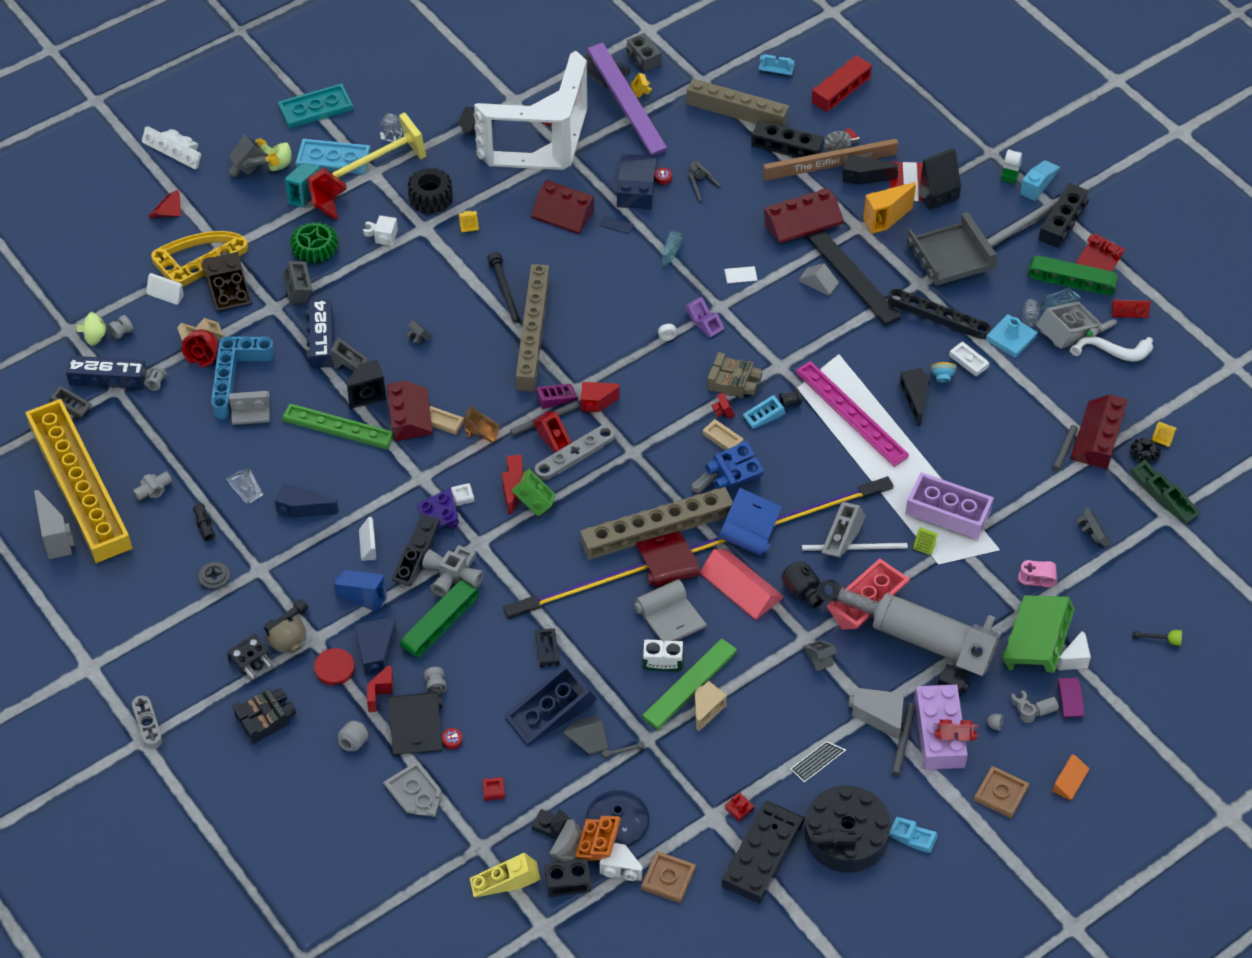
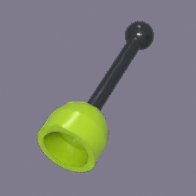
(1174, 637)

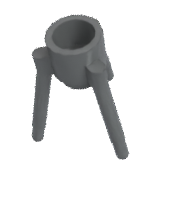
(698, 171)

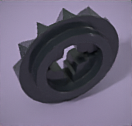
(1151, 456)

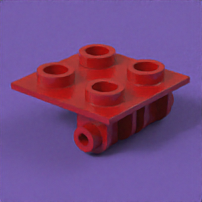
(1100, 253)

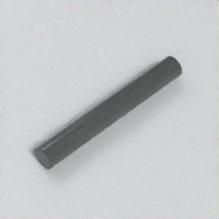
(1065, 447)

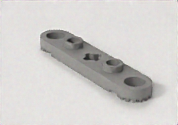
(584, 446)

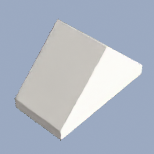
(1076, 655)

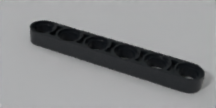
(940, 311)

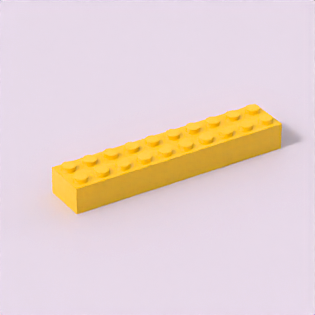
(78, 481)

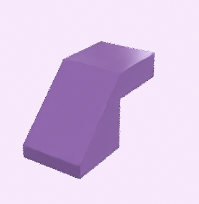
(702, 318)

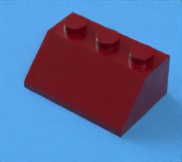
(563, 207)
(409, 410)

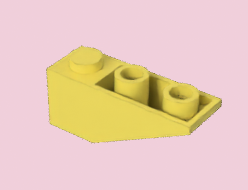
(507, 876)

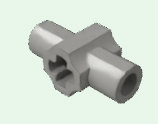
(152, 486)

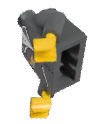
(249, 155)

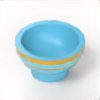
(943, 371)

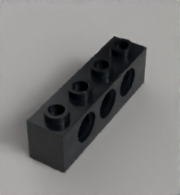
(785, 140)
(1063, 215)

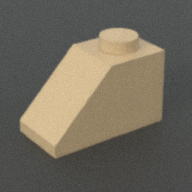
(708, 703)

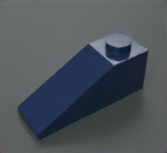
(303, 503)

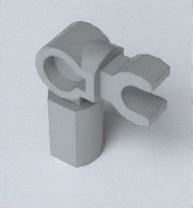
(1029, 711)

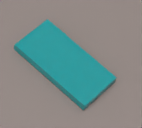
(315, 106)

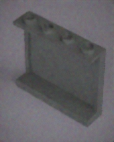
(953, 251)

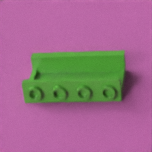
(1039, 631)

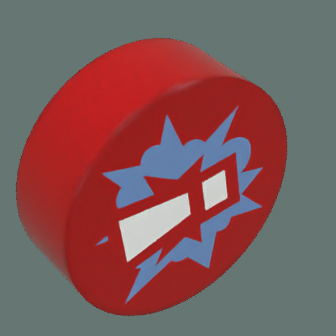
(663, 176)
(452, 738)

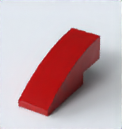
(511, 479)

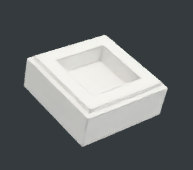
(462, 494)

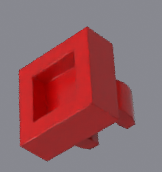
(723, 406)
(739, 807)

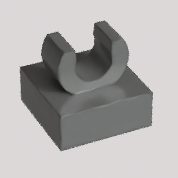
(419, 331)

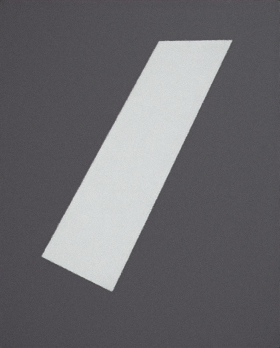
(949, 544)

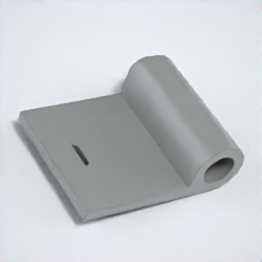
(669, 612)

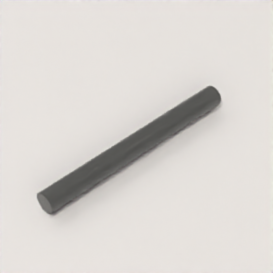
(529, 425)
(903, 739)

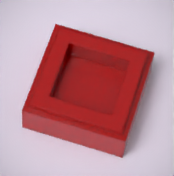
(493, 788)

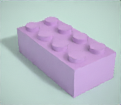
(949, 505)
(932, 705)

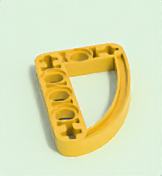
(183, 273)

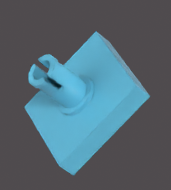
(1011, 336)

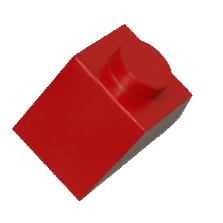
(598, 395)
(552, 431)

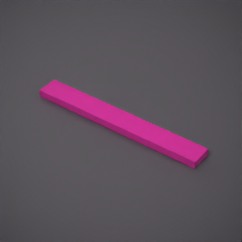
(852, 414)

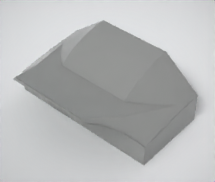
(567, 842)

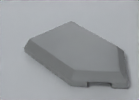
(415, 790)

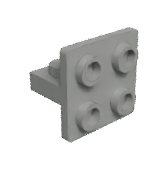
(250, 407)

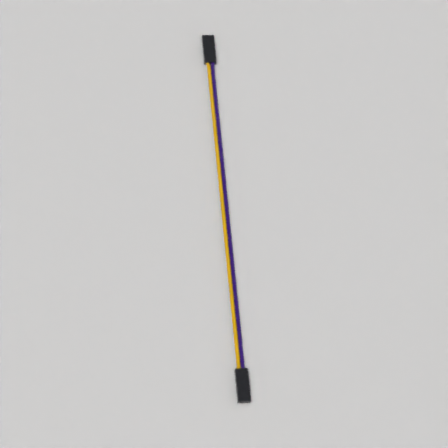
(532, 603)

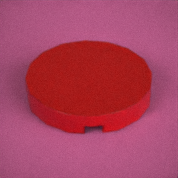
(334, 666)

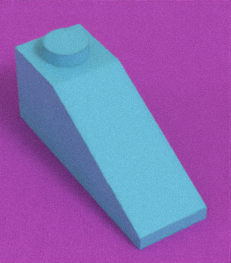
(1038, 179)

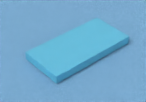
(332, 154)

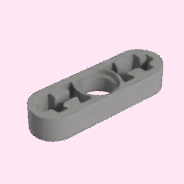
(145, 730)

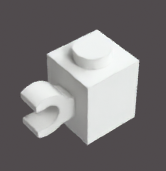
(383, 231)

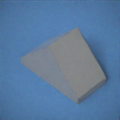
(819, 278)

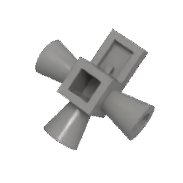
(452, 569)

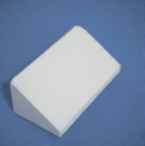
(164, 289)
(367, 540)

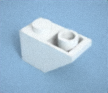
(621, 864)

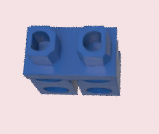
(735, 467)

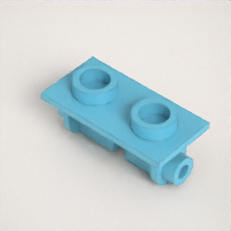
(781, 66)

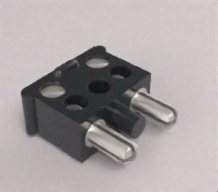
(249, 654)

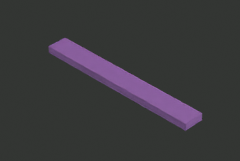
(627, 99)

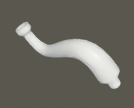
(1140, 352)

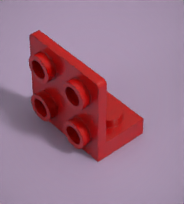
(324, 189)

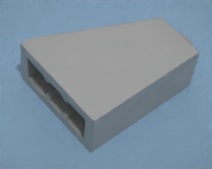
(878, 709)

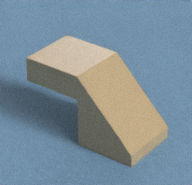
(205, 324)

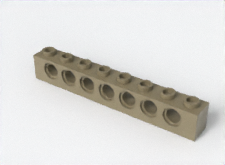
(532, 328)
(655, 522)

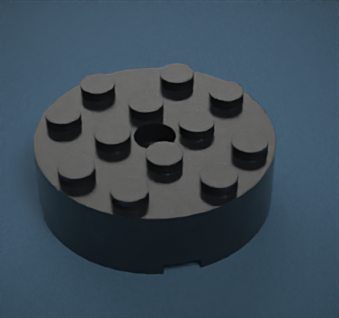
(852, 809)

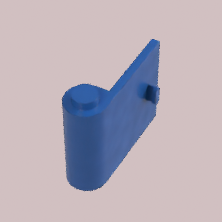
(750, 522)

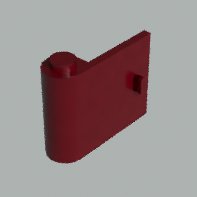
(668, 559)

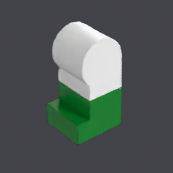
(1011, 167)

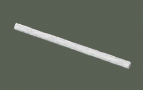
(860, 546)

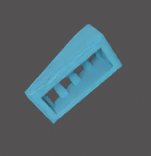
(765, 405)

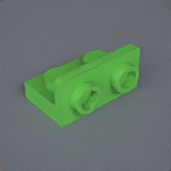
(534, 493)

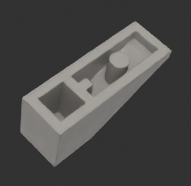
(844, 529)

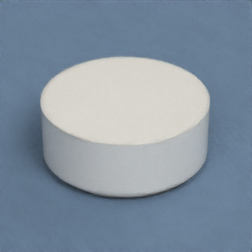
(667, 332)

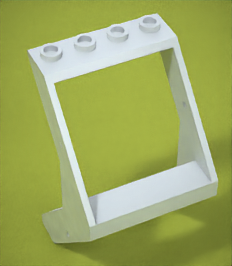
(563, 109)

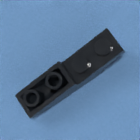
(413, 554)

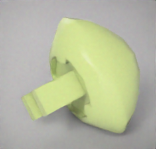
(283, 153)
(93, 328)

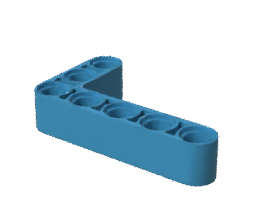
(229, 352)

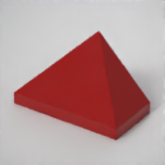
(168, 206)

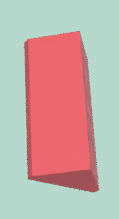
(740, 583)
(872, 584)

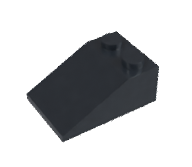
(940, 179)

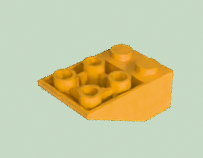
(888, 206)

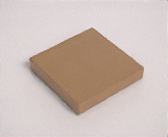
(1001, 792)
(668, 877)

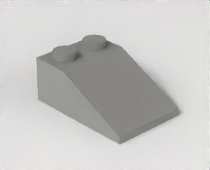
(1066, 323)
(54, 531)

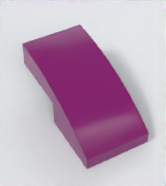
(1070, 697)

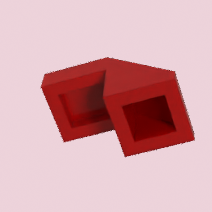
(379, 685)

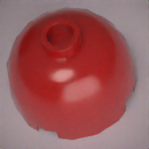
(200, 347)

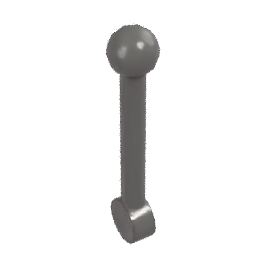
(606, 753)

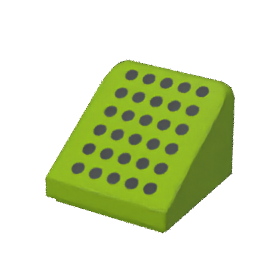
(925, 541)

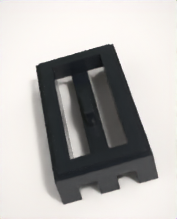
(549, 661)

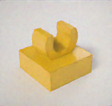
(640, 85)
(468, 221)
(1164, 434)

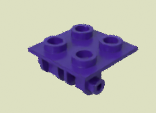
(441, 507)

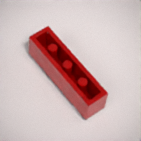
(841, 83)

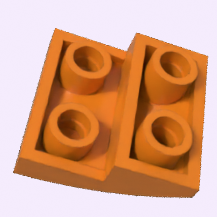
(598, 838)

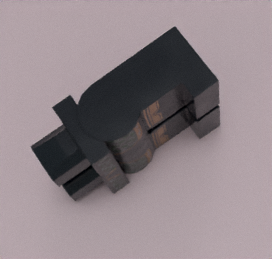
(264, 714)

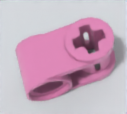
(1040, 573)

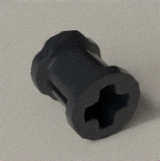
(790, 398)

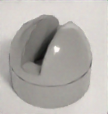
(995, 721)

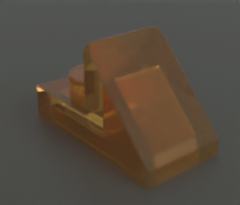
(481, 424)

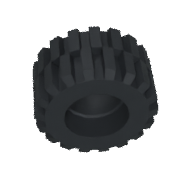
(430, 190)

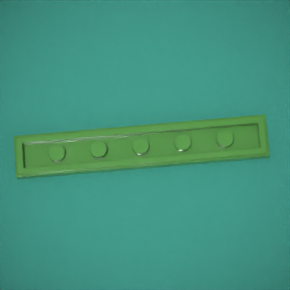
(338, 426)
(686, 686)

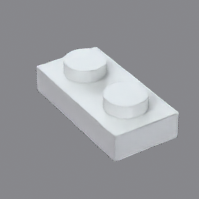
(969, 359)

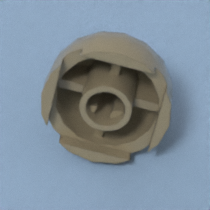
(287, 635)

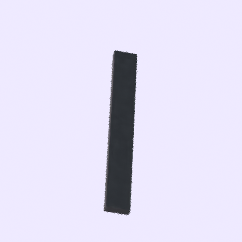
(853, 277)

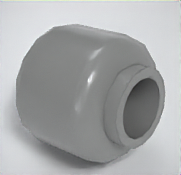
(352, 736)

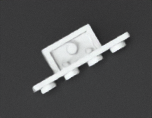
(173, 145)

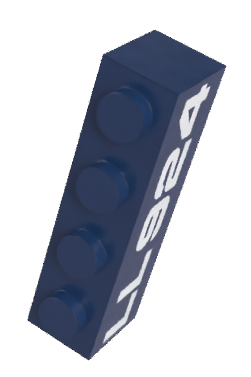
(321, 333)
(106, 372)

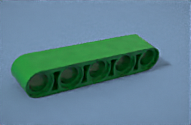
(1073, 275)
(439, 618)

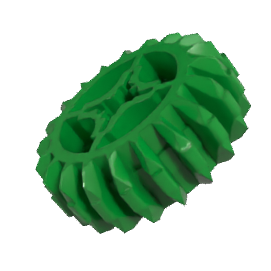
(314, 242)

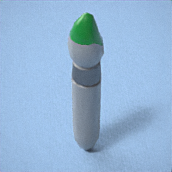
(1093, 331)

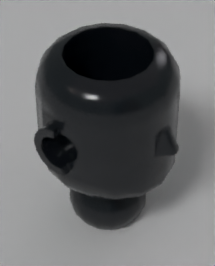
(802, 583)

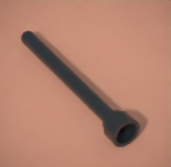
(495, 260)

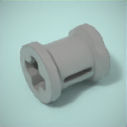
(155, 378)

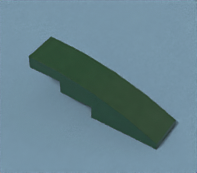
(1165, 493)

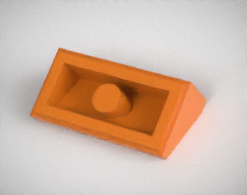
(1070, 778)

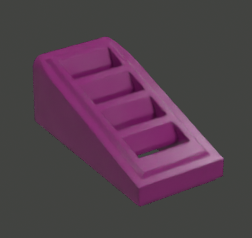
(547, 402)

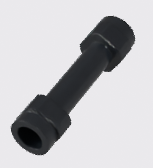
(298, 608)

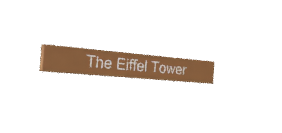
(828, 159)

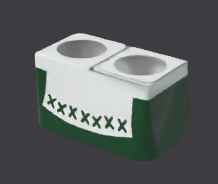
(656, 662)

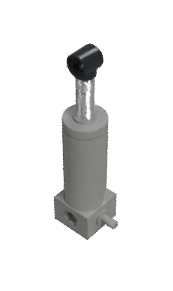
(924, 627)

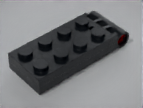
(762, 851)

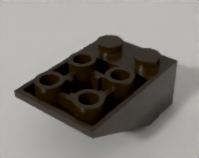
(226, 281)

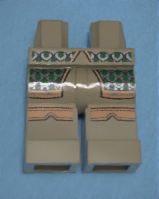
(733, 376)

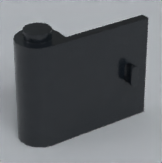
(415, 723)

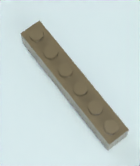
(735, 103)

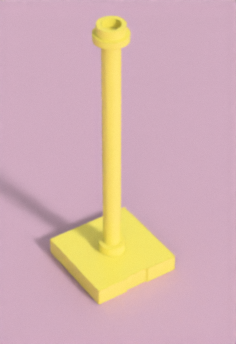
(411, 136)

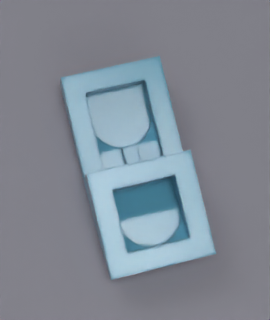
(913, 836)

